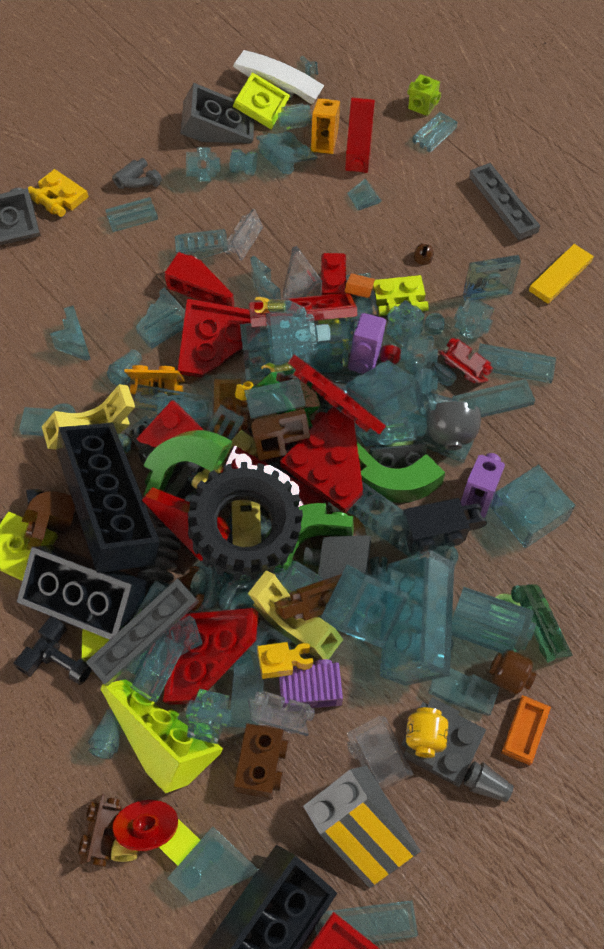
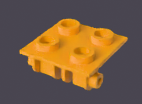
(165, 374)

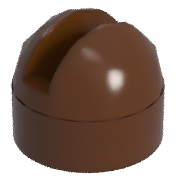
(423, 260)

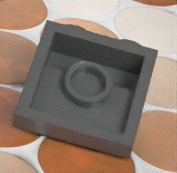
(17, 216)
(461, 747)

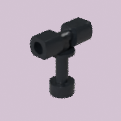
(47, 650)

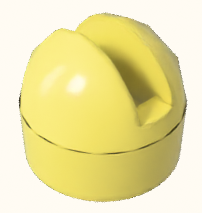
(122, 854)

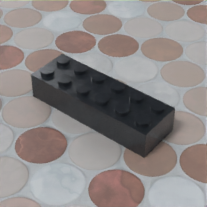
(106, 498)

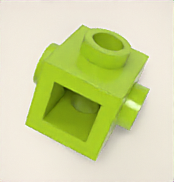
(423, 94)

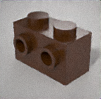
(260, 760)

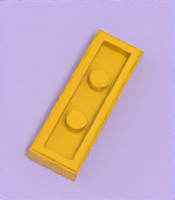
(561, 273)

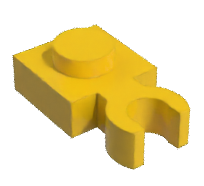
(278, 660)

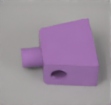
(486, 477)

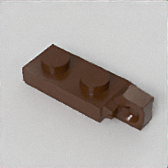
(308, 600)

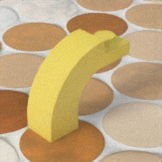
(112, 410)
(319, 634)

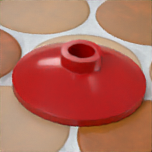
(145, 825)

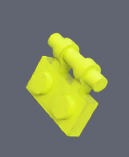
(397, 290)

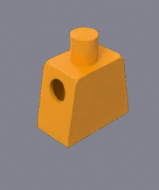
(325, 117)

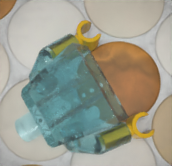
(290, 333)

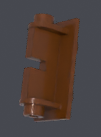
(95, 843)

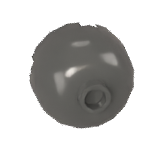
(453, 424)

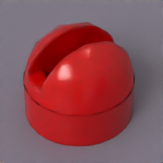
(390, 353)

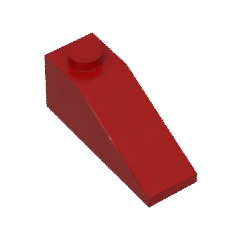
(360, 134)
(194, 279)
(174, 514)

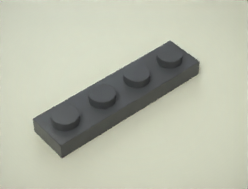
(504, 201)
(142, 632)

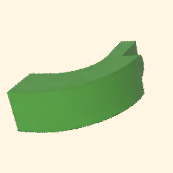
(195, 446)
(401, 484)
(318, 522)

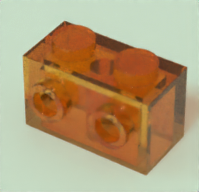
(225, 395)

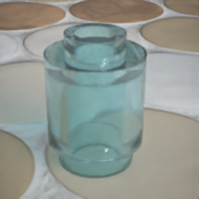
(295, 116)

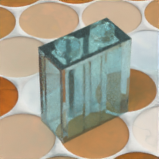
(492, 622)

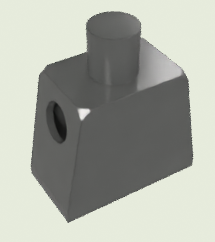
(339, 552)

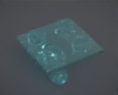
(284, 150)

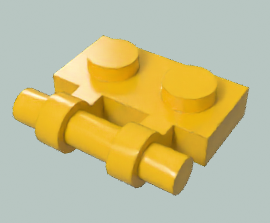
(61, 189)

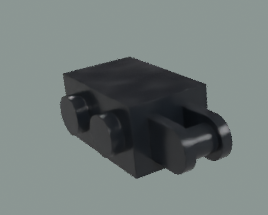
(440, 524)

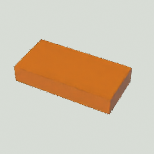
(359, 285)
(526, 730)

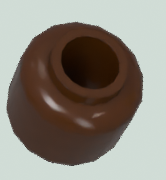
(512, 671)

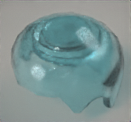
(235, 594)

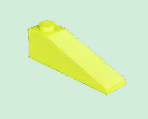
(159, 738)

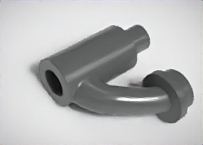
(129, 175)

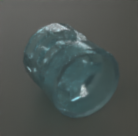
(243, 162)

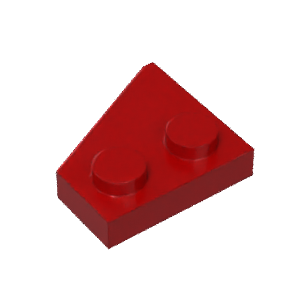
(168, 424)

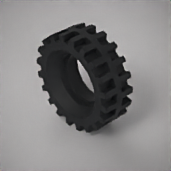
(252, 486)

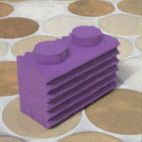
(366, 343)
(315, 686)

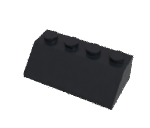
(75, 593)
(275, 907)

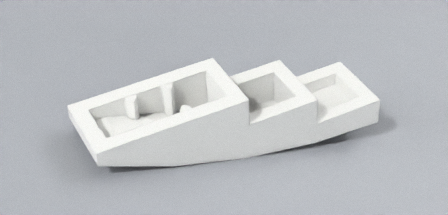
(280, 75)

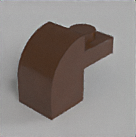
(275, 430)
(49, 511)

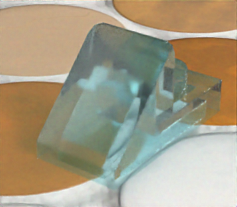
(71, 338)

